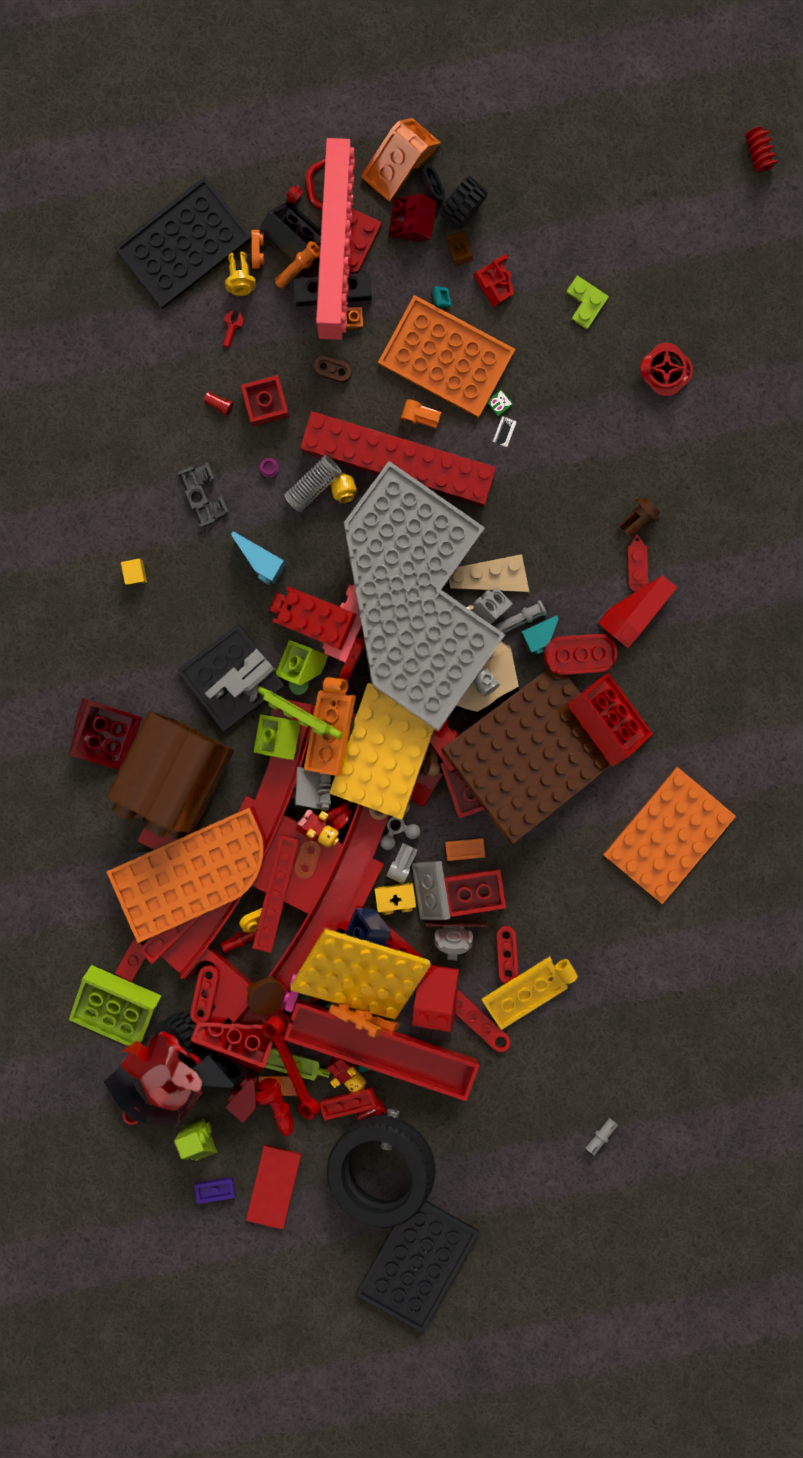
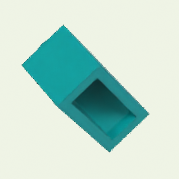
(539, 635)

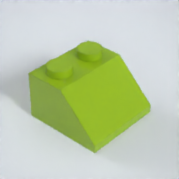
(277, 737)

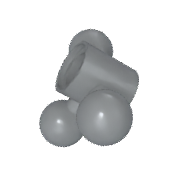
(412, 832)

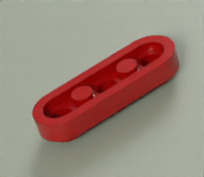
(503, 945)
(201, 1002)

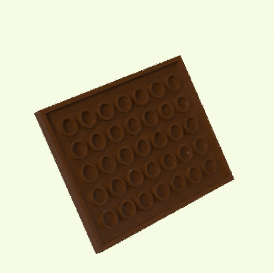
(527, 755)

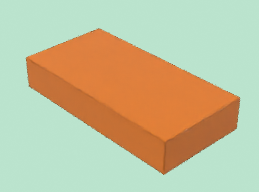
(465, 849)

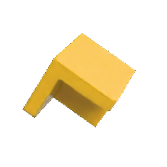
(133, 571)

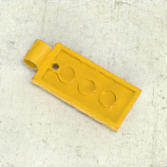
(529, 991)

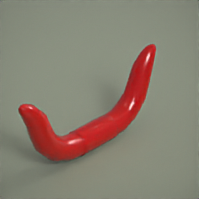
(309, 183)

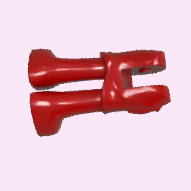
(271, 1094)

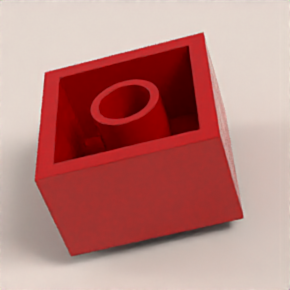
(265, 401)

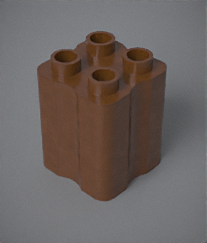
(168, 776)

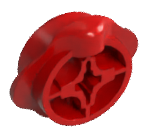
(666, 350)

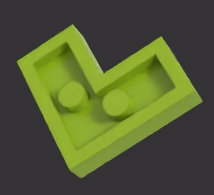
(590, 299)

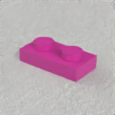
(290, 998)

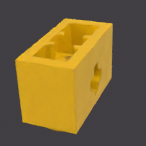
(403, 891)

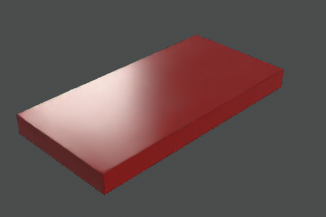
(273, 1186)

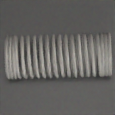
(331, 466)

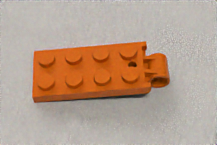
(326, 752)

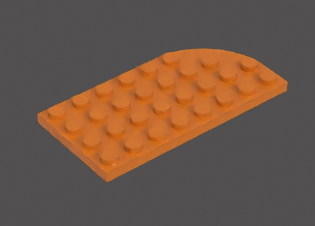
(189, 875)

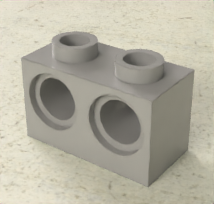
(491, 605)

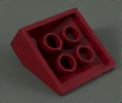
(103, 733)

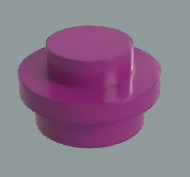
(269, 467)

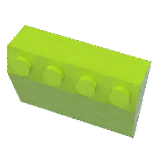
(114, 1006)

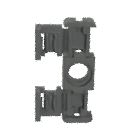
(192, 482)

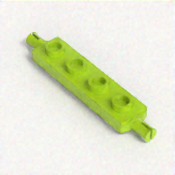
(305, 718)
(307, 1067)

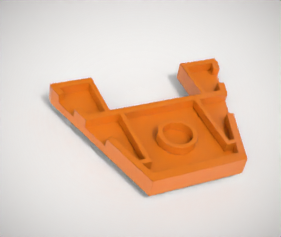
(363, 1019)

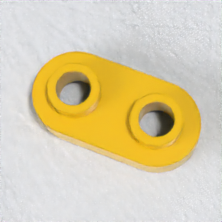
(250, 921)

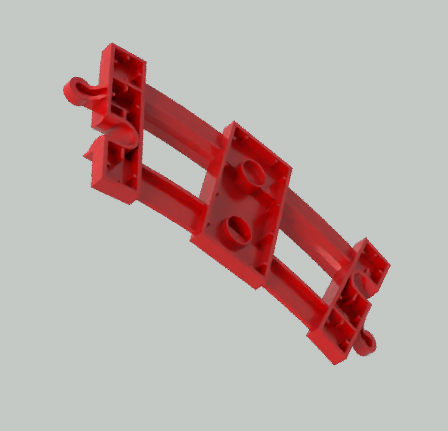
(329, 896)

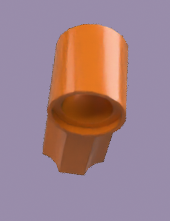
(419, 414)

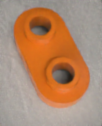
(257, 241)

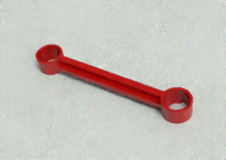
(273, 1029)

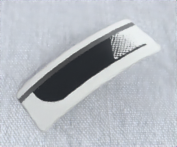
(504, 431)

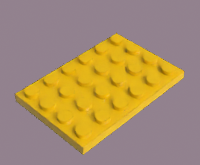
(383, 755)
(360, 974)

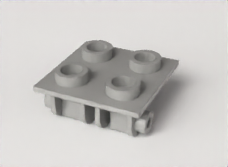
(313, 789)

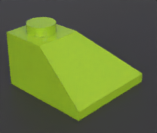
(300, 663)

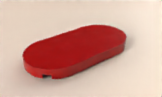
(580, 654)

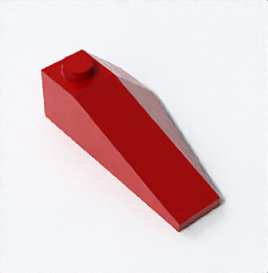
(634, 613)
(236, 1042)

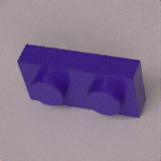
(214, 1190)

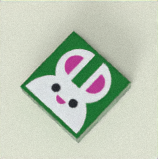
(499, 403)

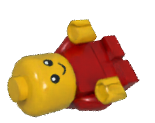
(315, 828)
(346, 1073)

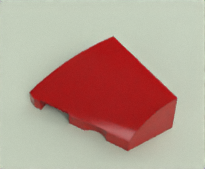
(498, 287)

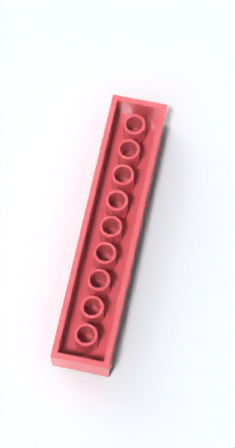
(335, 239)

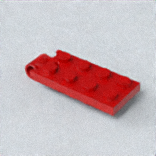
(313, 617)

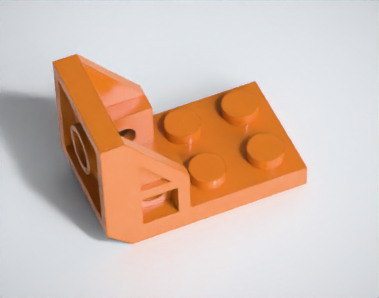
(401, 151)

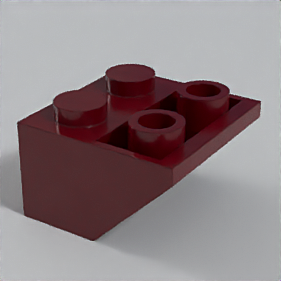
(413, 218)
(242, 1100)

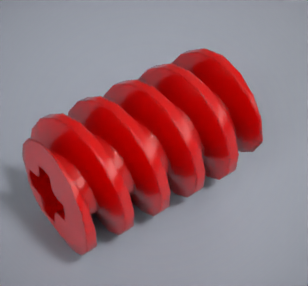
(760, 150)

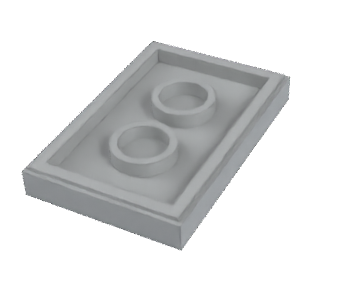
(431, 890)

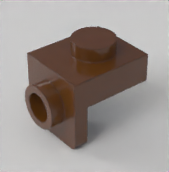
(459, 248)

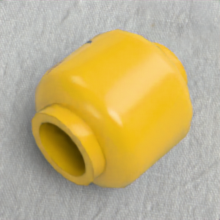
(343, 488)

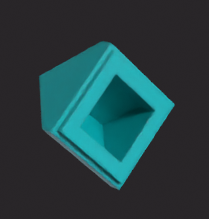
(441, 297)

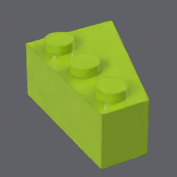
(195, 1140)

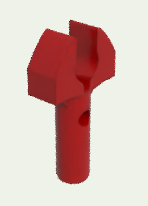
(231, 327)

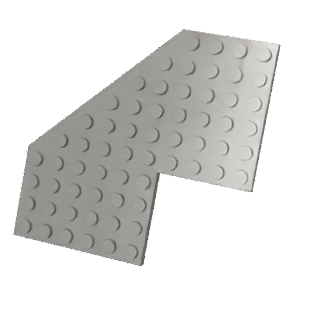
(415, 635)

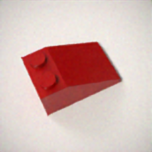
(436, 999)

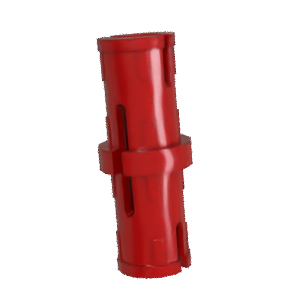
(237, 940)

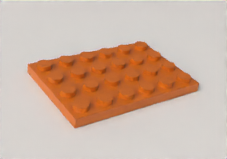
(446, 356)
(669, 835)

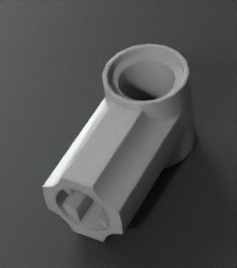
(401, 866)

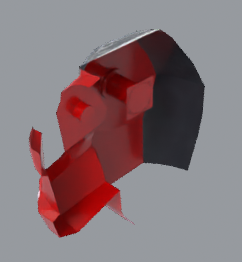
(167, 1082)

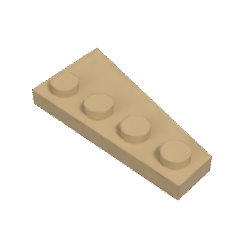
(504, 573)

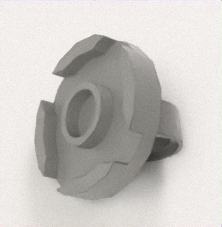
(453, 941)

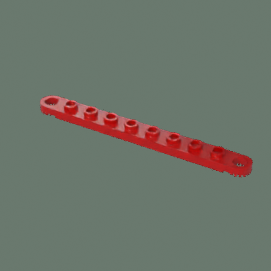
(464, 1007)

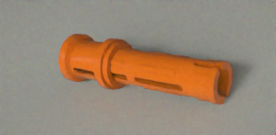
(303, 260)

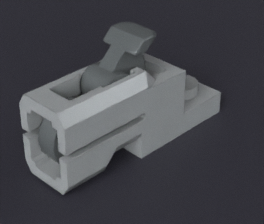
(245, 680)

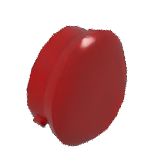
(339, 815)

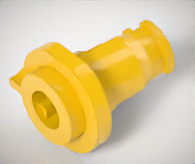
(239, 282)

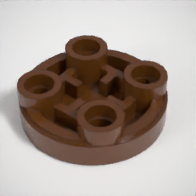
(265, 995)

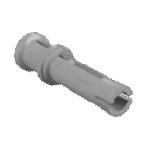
(526, 616)

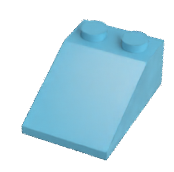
(263, 562)

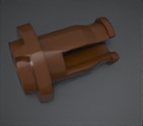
(639, 517)

